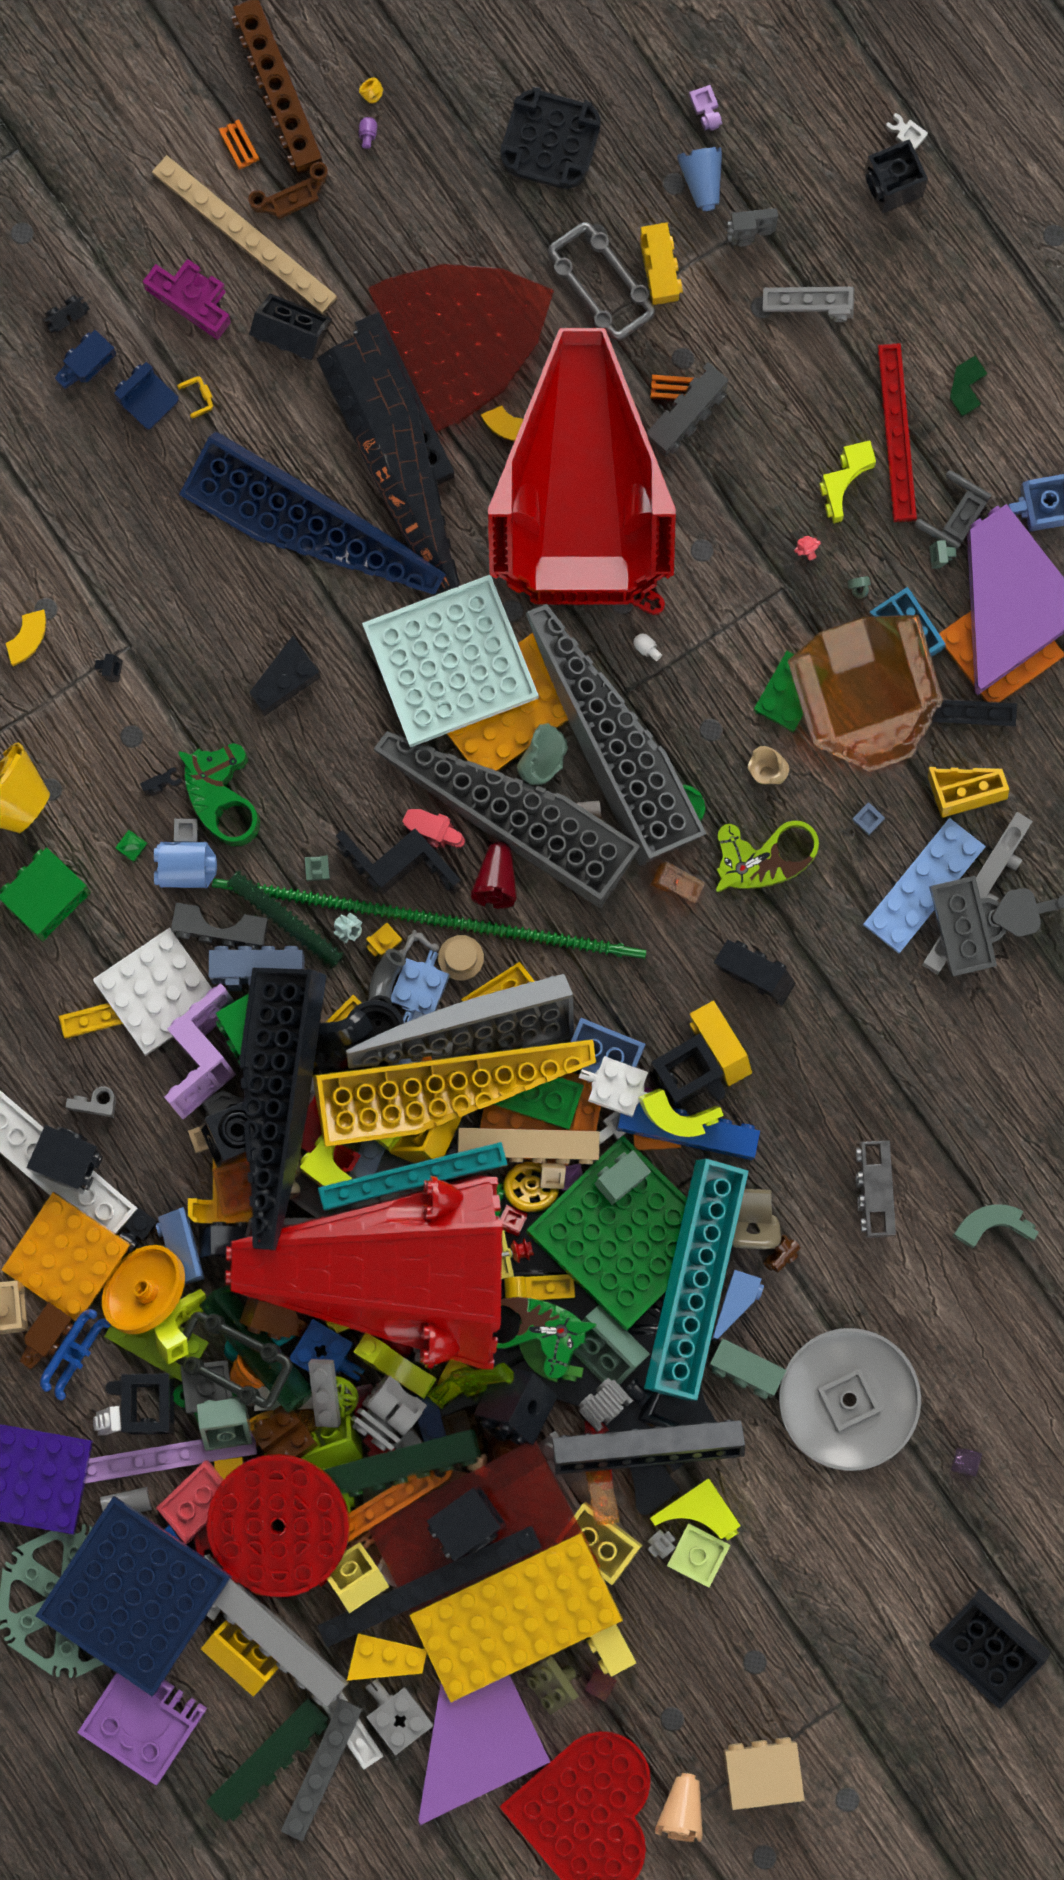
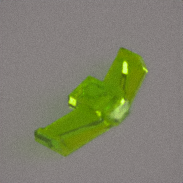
(469, 1382)

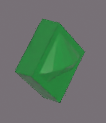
(131, 846)

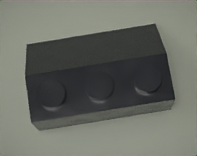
(289, 326)

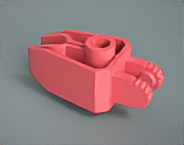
(433, 828)

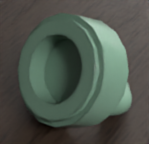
(859, 582)

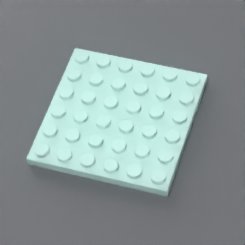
(450, 660)

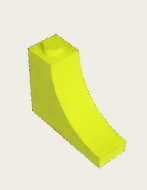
(392, 1364)
(704, 1506)

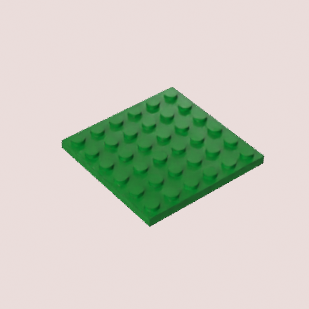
(619, 1249)

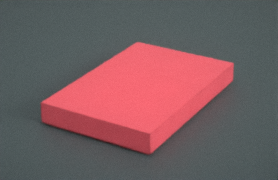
(189, 1503)

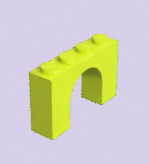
(320, 1163)

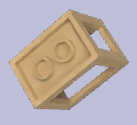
(12, 1308)

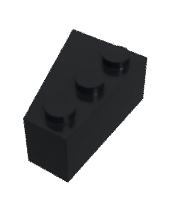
(284, 678)
(755, 970)

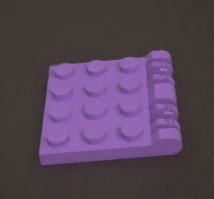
(140, 1727)

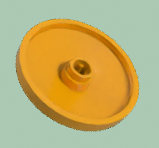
(143, 1289)

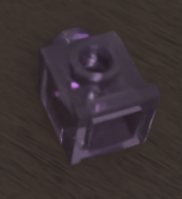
(966, 1462)

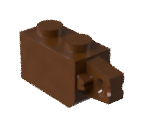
(272, 1319)
(45, 1334)

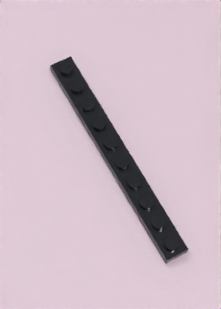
(429, 1586)

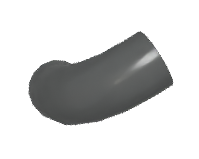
(385, 976)

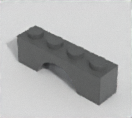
(248, 931)

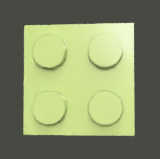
(698, 1555)

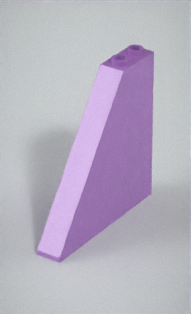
(1012, 596)
(478, 1747)

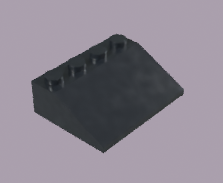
(990, 1648)

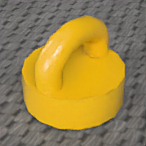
(370, 89)

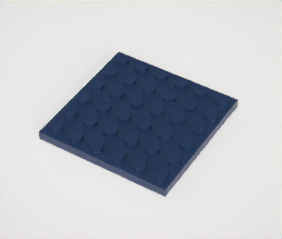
(133, 1596)

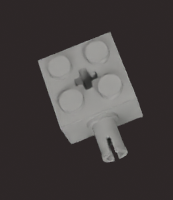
(384, 1717)

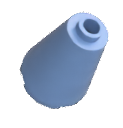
(703, 176)

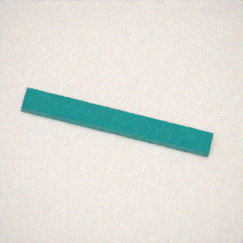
(412, 1176)

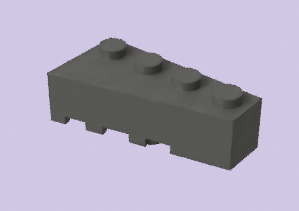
(688, 410)

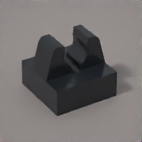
(109, 667)

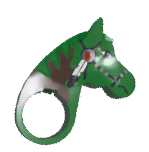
(554, 1327)

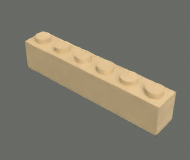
(534, 1143)

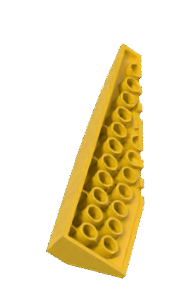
(432, 1092)

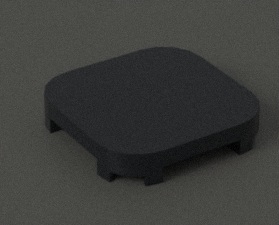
(550, 139)

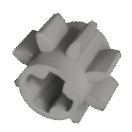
(661, 1544)

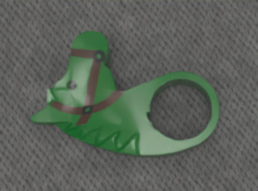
(206, 784)

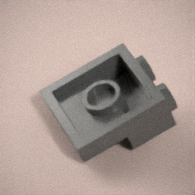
(746, 224)

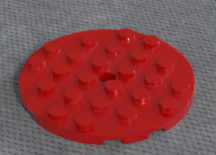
(298, 1496)

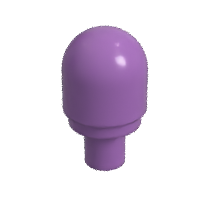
(367, 131)

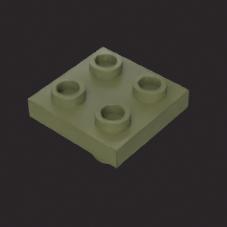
(552, 1684)

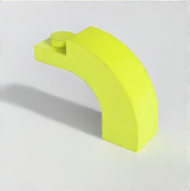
(663, 1116)
(169, 1339)

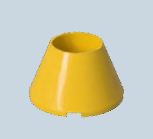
(21, 790)

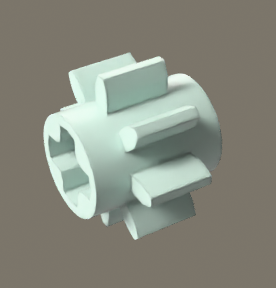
(347, 927)

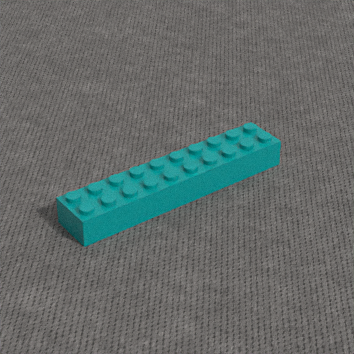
(696, 1279)

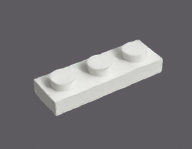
(107, 1421)

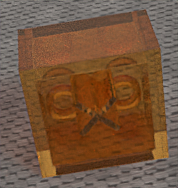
(233, 1188)

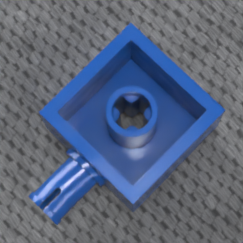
(336, 1347)

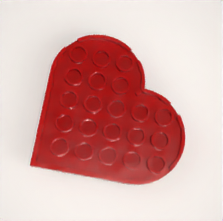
(585, 1809)

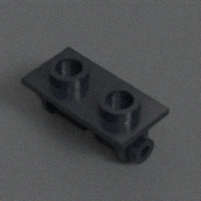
(72, 307)

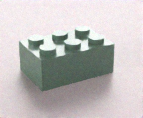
(746, 1369)

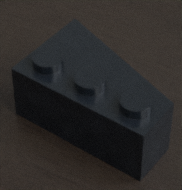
(217, 1237)

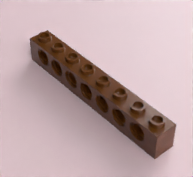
(252, 13)

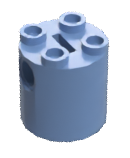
(184, 864)

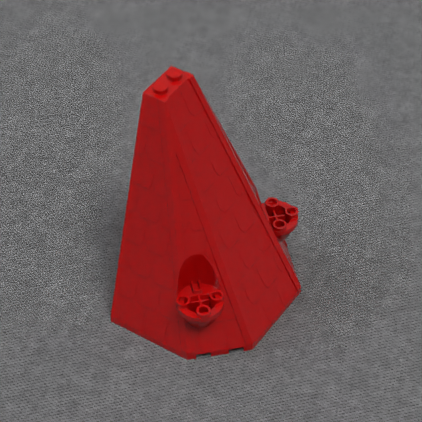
(581, 492)
(397, 1269)

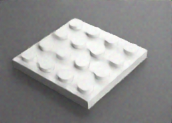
(153, 989)

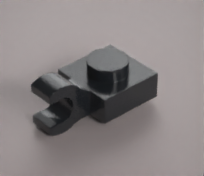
(156, 784)

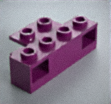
(190, 296)

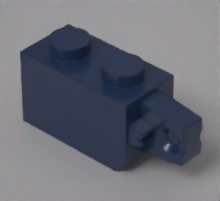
(85, 360)

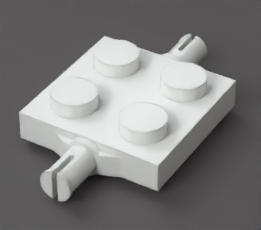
(616, 1086)

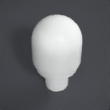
(647, 646)

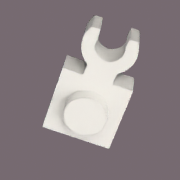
(907, 131)

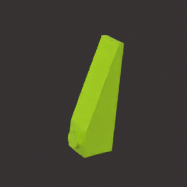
(335, 1444)

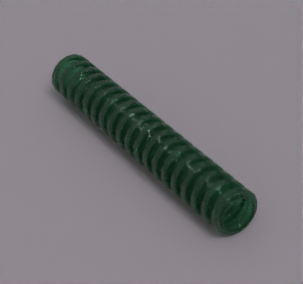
(285, 919)

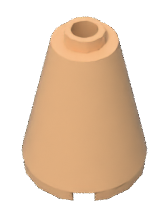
(682, 1811)

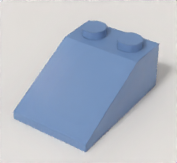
(740, 1295)

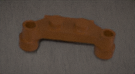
(292, 198)

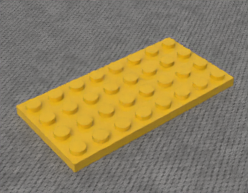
(516, 1617)

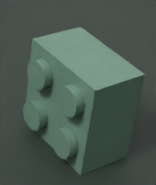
(224, 1423)

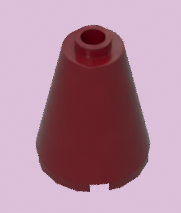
(496, 878)

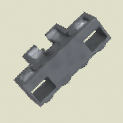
(876, 1189)

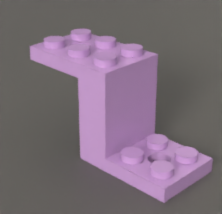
(213, 1068)

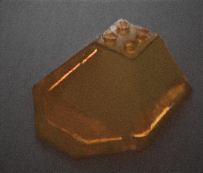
(868, 689)

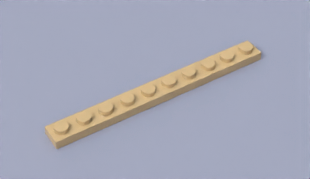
(244, 235)

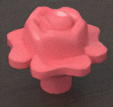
(807, 547)

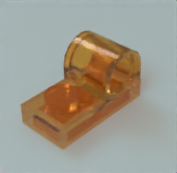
(677, 881)

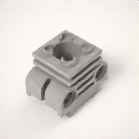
(388, 1412)

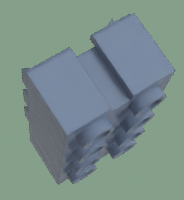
(235, 966)

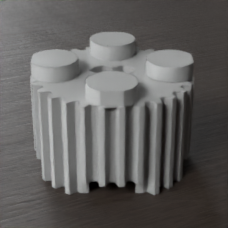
(605, 1404)

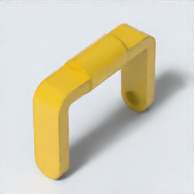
(204, 389)

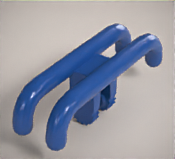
(72, 1352)

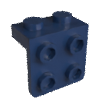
(145, 396)

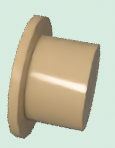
(461, 957)

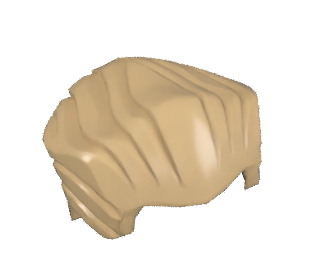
(768, 766)

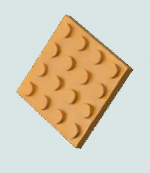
(66, 1256)

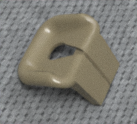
(757, 1209)

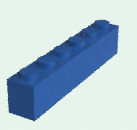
(718, 1138)

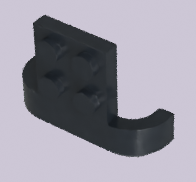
(334, 1041)

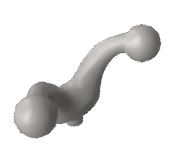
(418, 937)

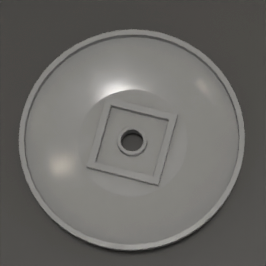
(884, 1394)

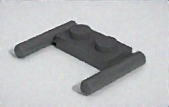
(963, 516)

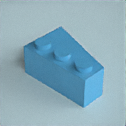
(906, 604)

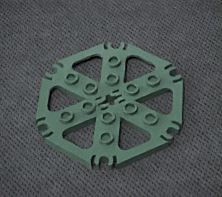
(43, 1581)

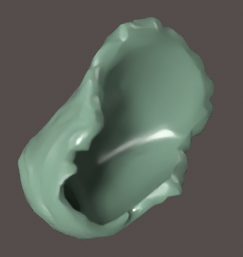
(543, 755)

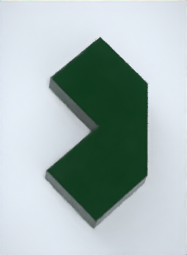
(961, 394)

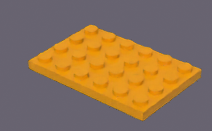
(509, 734)

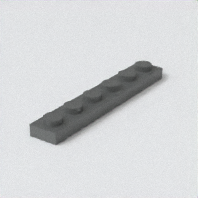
(321, 1770)

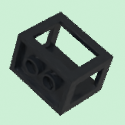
(708, 1082)
(128, 1391)

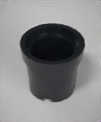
(378, 1011)

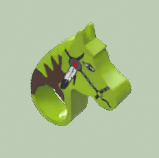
(751, 868)

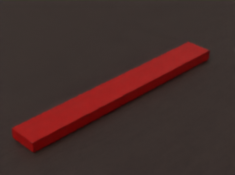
(897, 433)

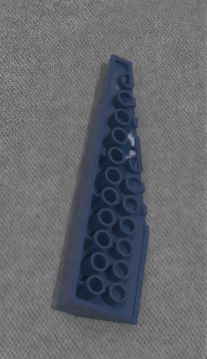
(296, 517)

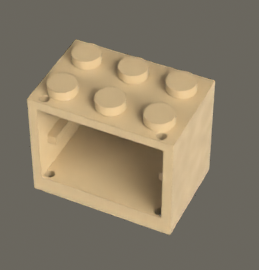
(763, 1773)

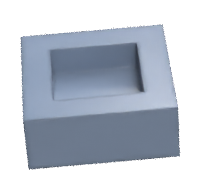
(868, 819)

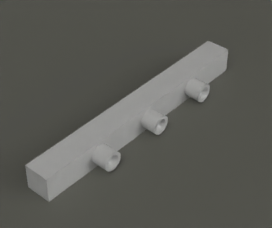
(1000, 856)

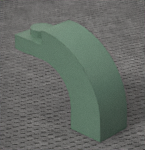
(993, 1215)

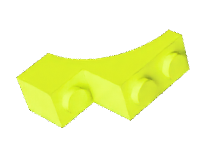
(856, 460)

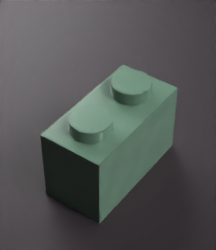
(622, 1177)

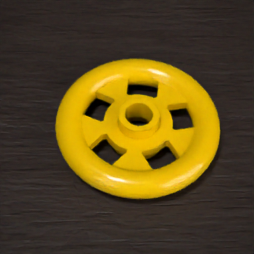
(523, 1202)

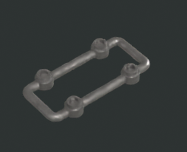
(600, 243)

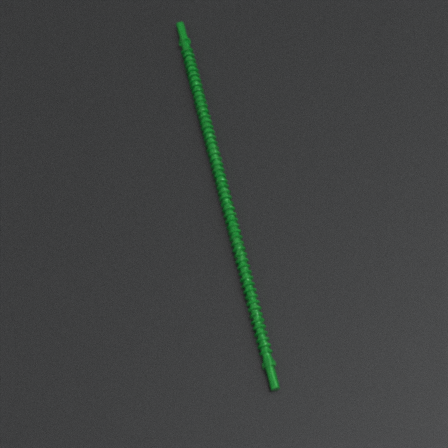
(617, 949)

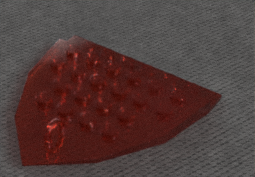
(461, 333)

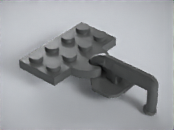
(970, 928)

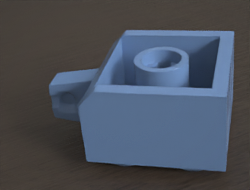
(1032, 505)

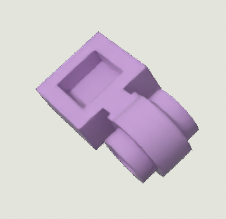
(705, 102)

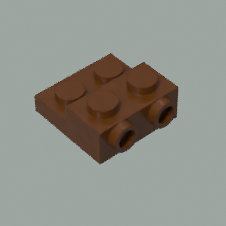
(284, 1434)

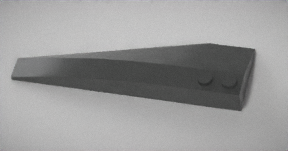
(503, 1020)

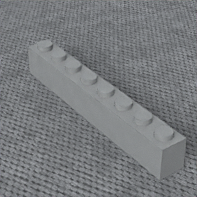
(279, 1641)

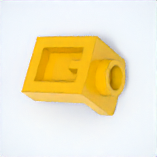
(383, 940)

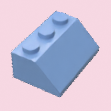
(608, 1044)
(179, 1239)

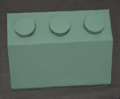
(609, 1349)

